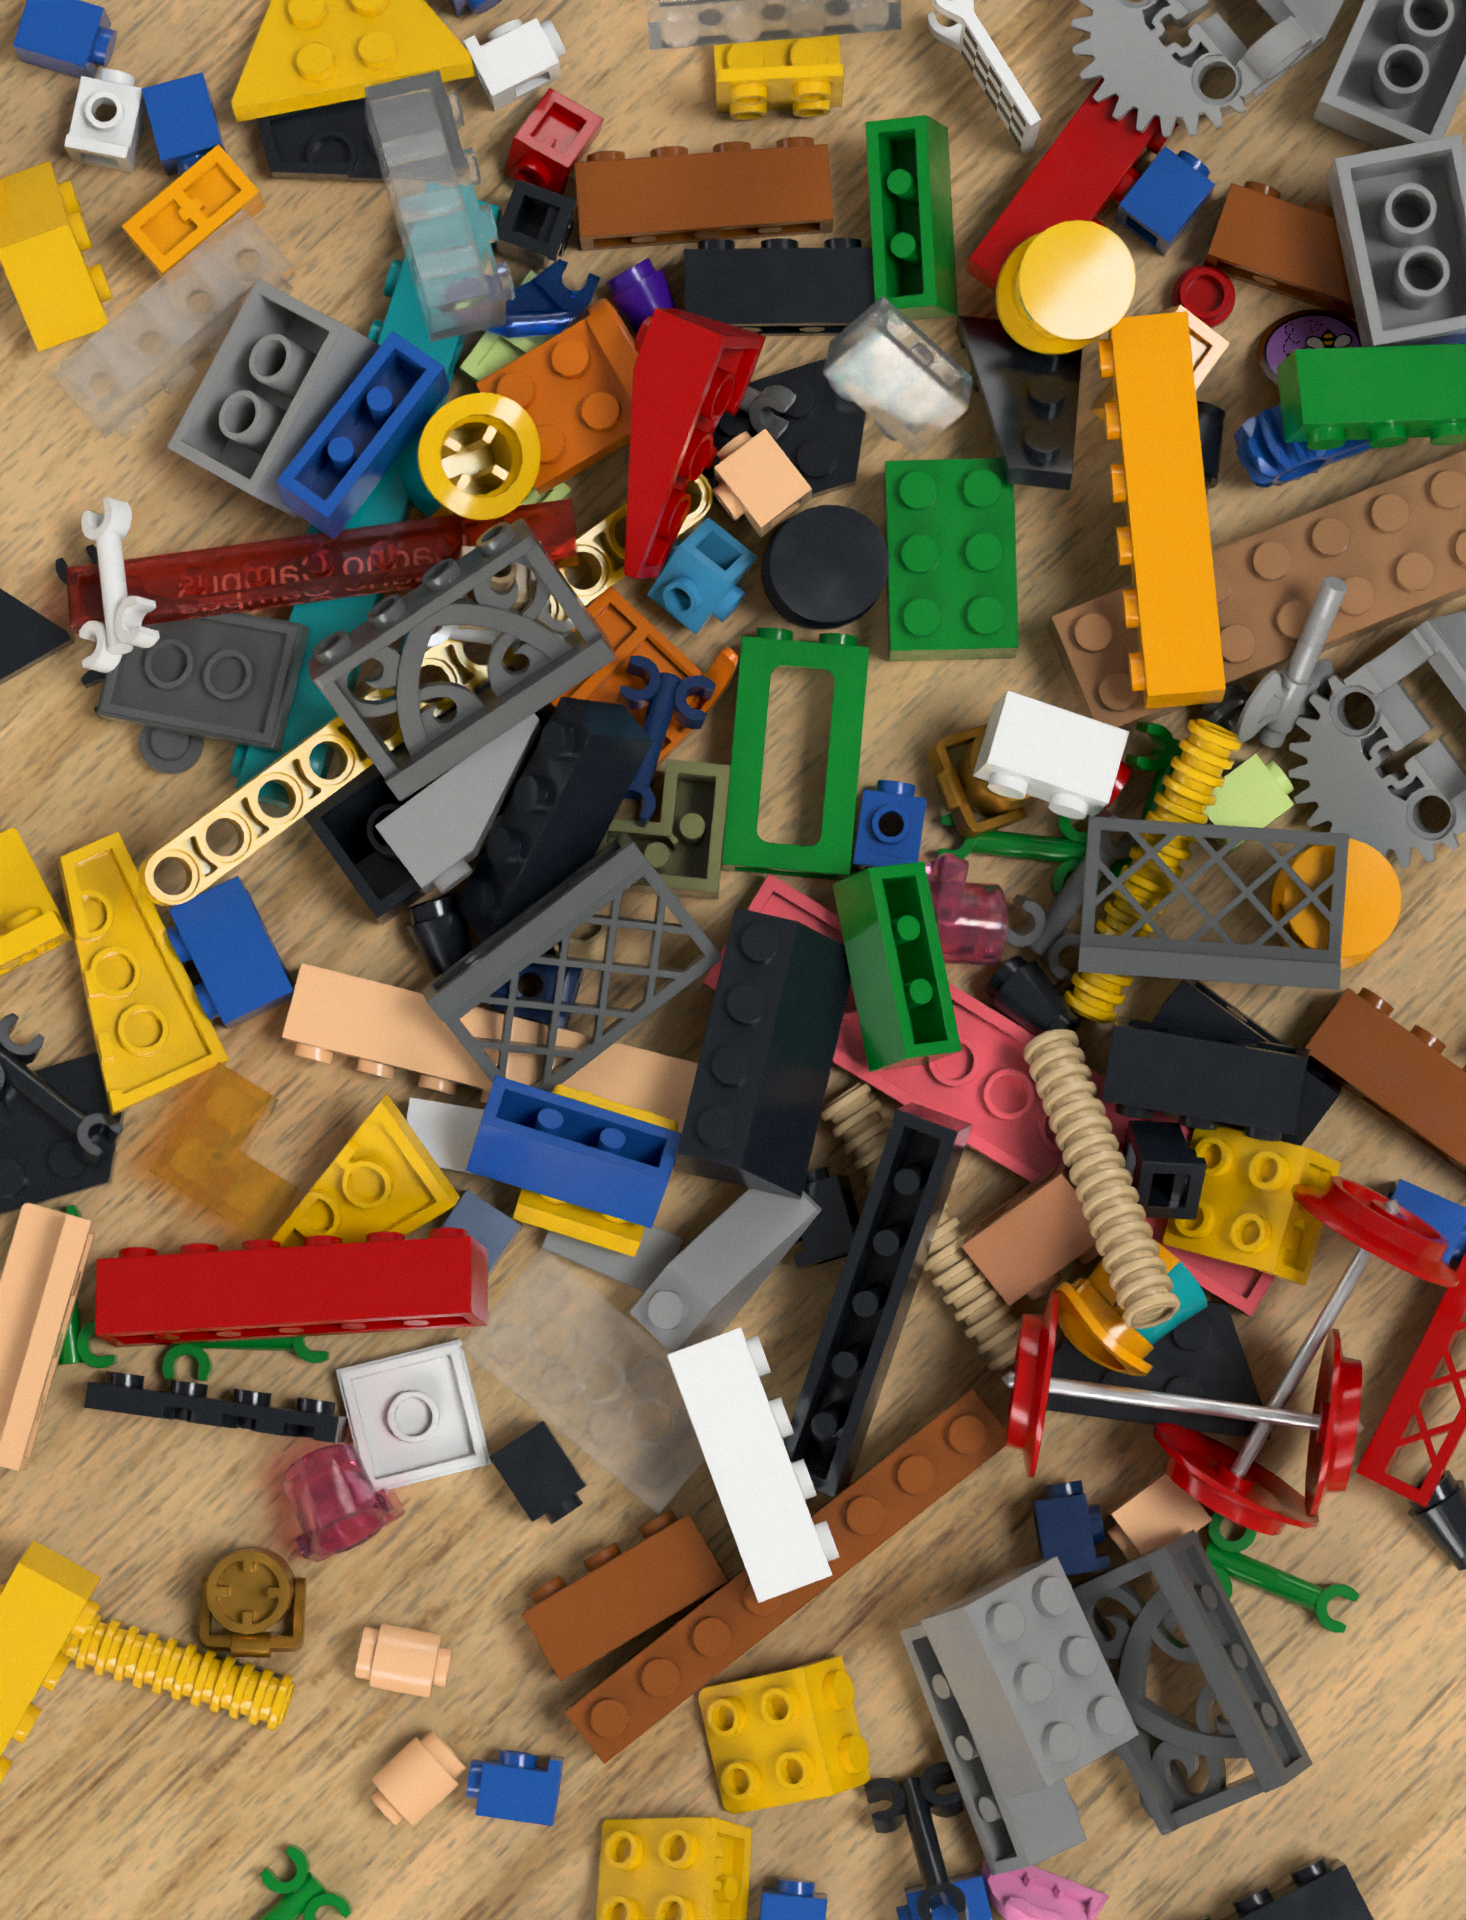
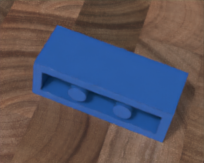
(363, 435)
(574, 1152)

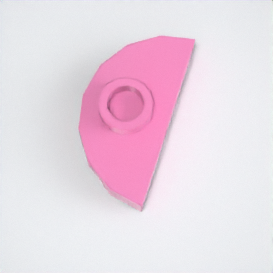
(1040, 1895)

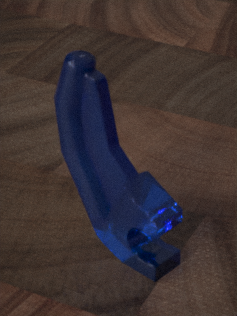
(545, 304)

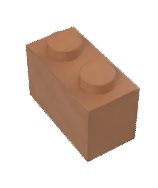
(1032, 1237)

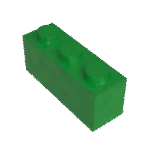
(912, 216)
(1374, 395)
(896, 966)

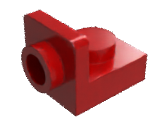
(551, 142)

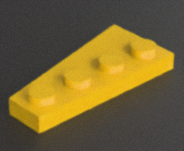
(135, 987)

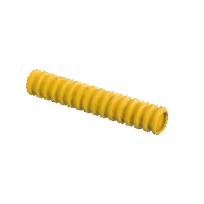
(1183, 801)
(182, 1671)

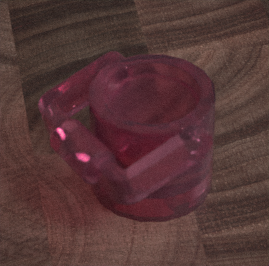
(967, 914)
(336, 1502)

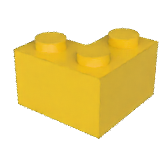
(46, 260)

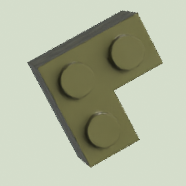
(691, 830)

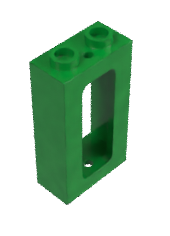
(758, 659)

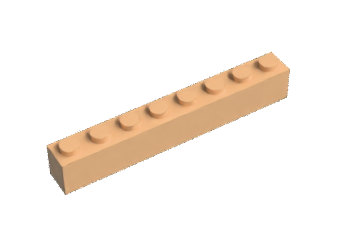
(400, 1031)

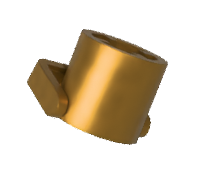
(962, 790)
(248, 1596)

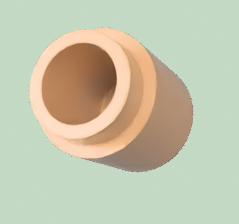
(403, 1660)
(417, 1779)

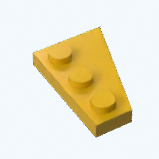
(373, 1185)

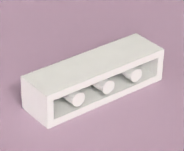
(750, 1463)

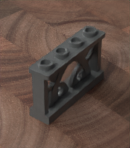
(436, 744)
(1256, 1718)

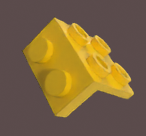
(785, 1736)

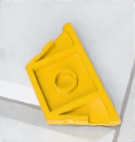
(335, 48)

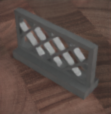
(543, 926)
(1213, 960)

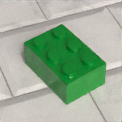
(950, 560)

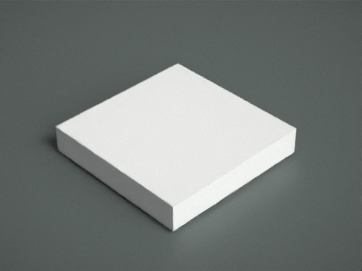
(414, 1415)

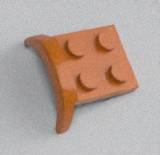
(574, 393)
(635, 636)

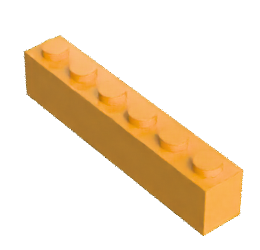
(1164, 511)

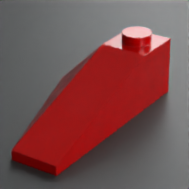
(681, 387)

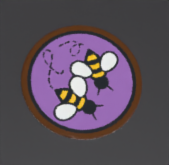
(1304, 331)

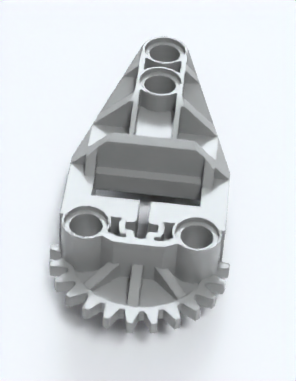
(1167, 80)
(1349, 760)

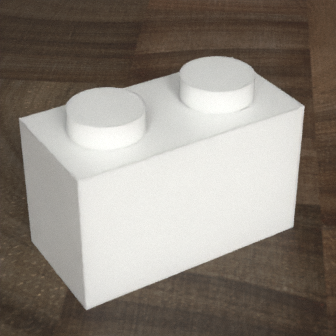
(1050, 755)

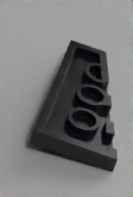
(190, 1403)

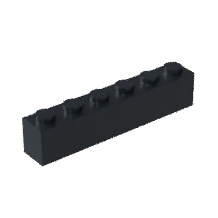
(875, 1293)

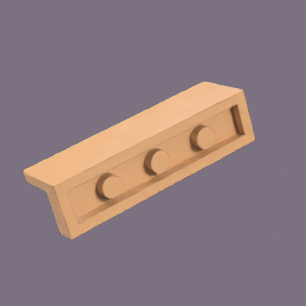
(35, 1314)

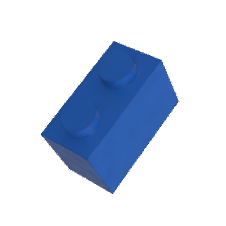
(231, 954)

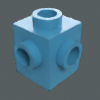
(702, 577)

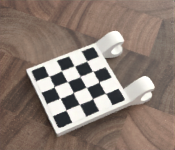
(988, 68)

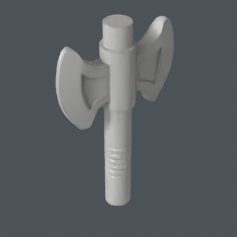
(1286, 695)

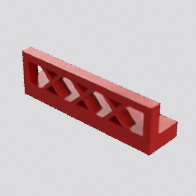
(1411, 1396)

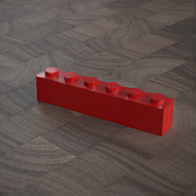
(292, 1290)

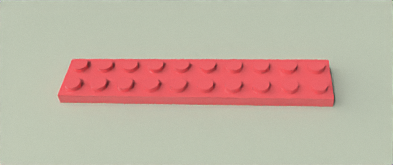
(992, 1091)

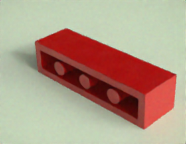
(1073, 181)

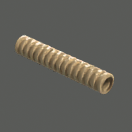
(1101, 1179)
(965, 1285)

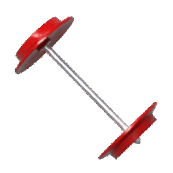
(1331, 1424)
(1231, 1479)

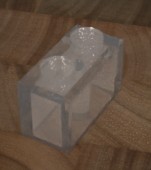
(897, 376)

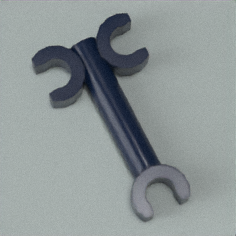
(664, 696)

